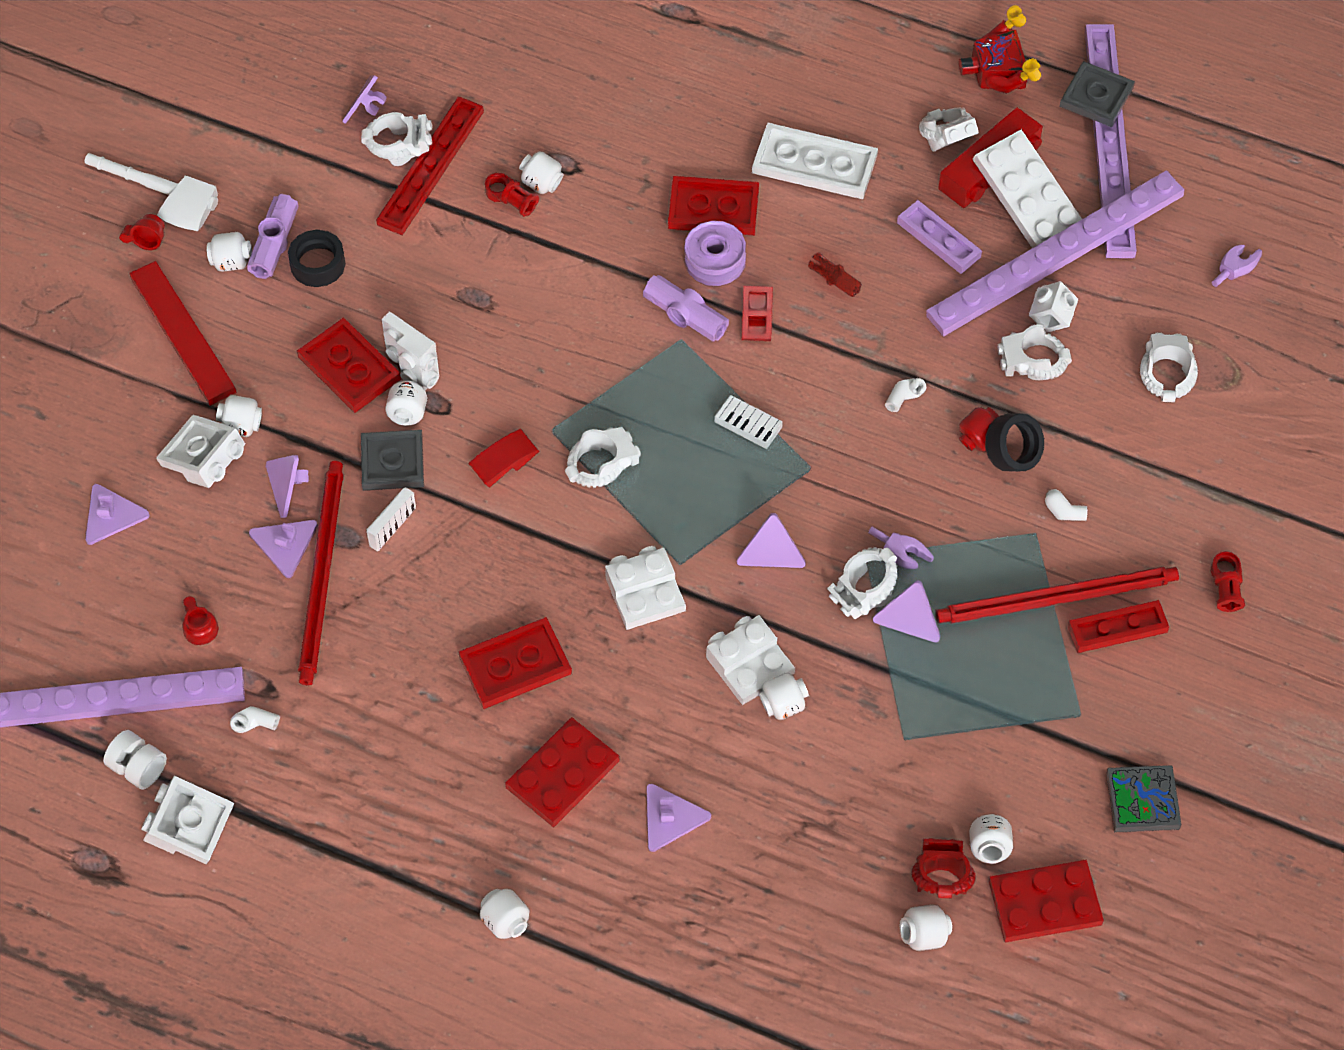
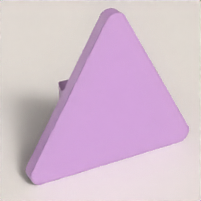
(366, 97)
(283, 476)
(110, 514)
(285, 543)
(771, 547)
(910, 614)
(670, 817)

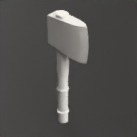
(187, 201)

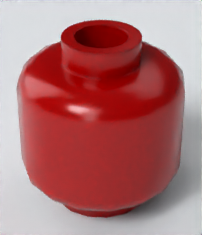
(975, 427)

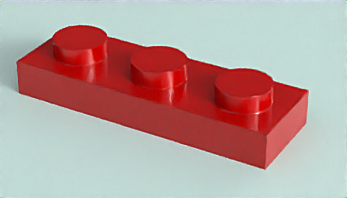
(1118, 626)

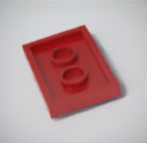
(708, 199)
(349, 365)
(515, 662)
(562, 772)
(1045, 901)

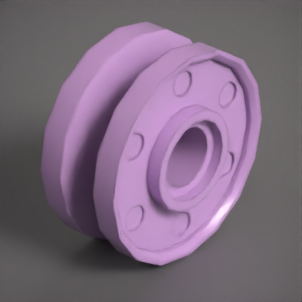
(720, 239)

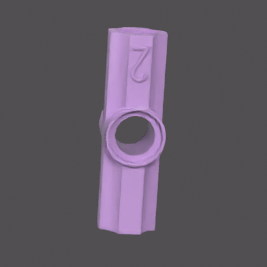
(272, 236)
(685, 308)

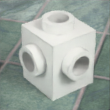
(1053, 306)

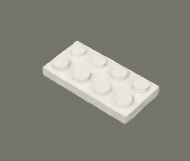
(815, 160)
(1026, 188)

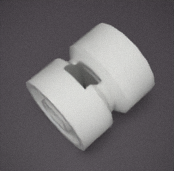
(135, 759)

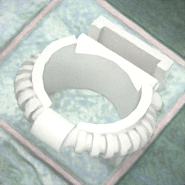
(960, 127)
(400, 152)
(1174, 348)
(1016, 360)
(613, 440)
(860, 603)

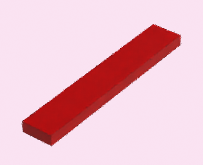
(430, 166)
(183, 333)

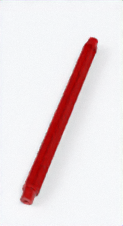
(320, 574)
(1056, 594)

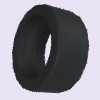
(316, 240)
(1032, 442)

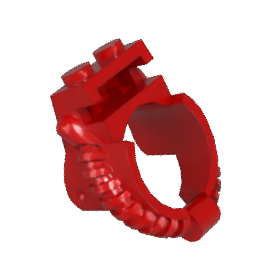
(946, 856)

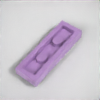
(939, 236)

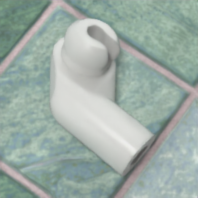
(905, 390)

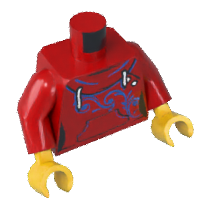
(1000, 59)

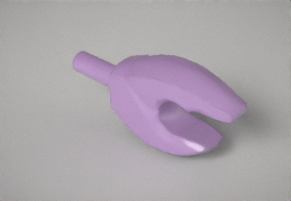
(1233, 266)
(901, 545)

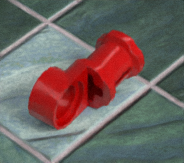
(511, 194)
(1228, 583)

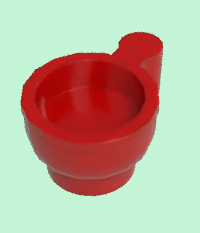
(145, 233)
(199, 624)

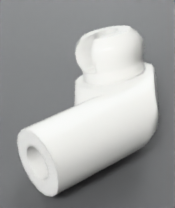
(1063, 509)
(253, 717)

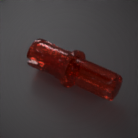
(835, 275)

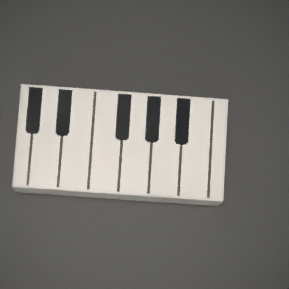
(748, 421)
(391, 519)

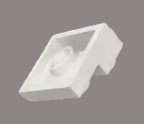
(411, 350)
(202, 450)
(644, 587)
(747, 657)
(187, 820)

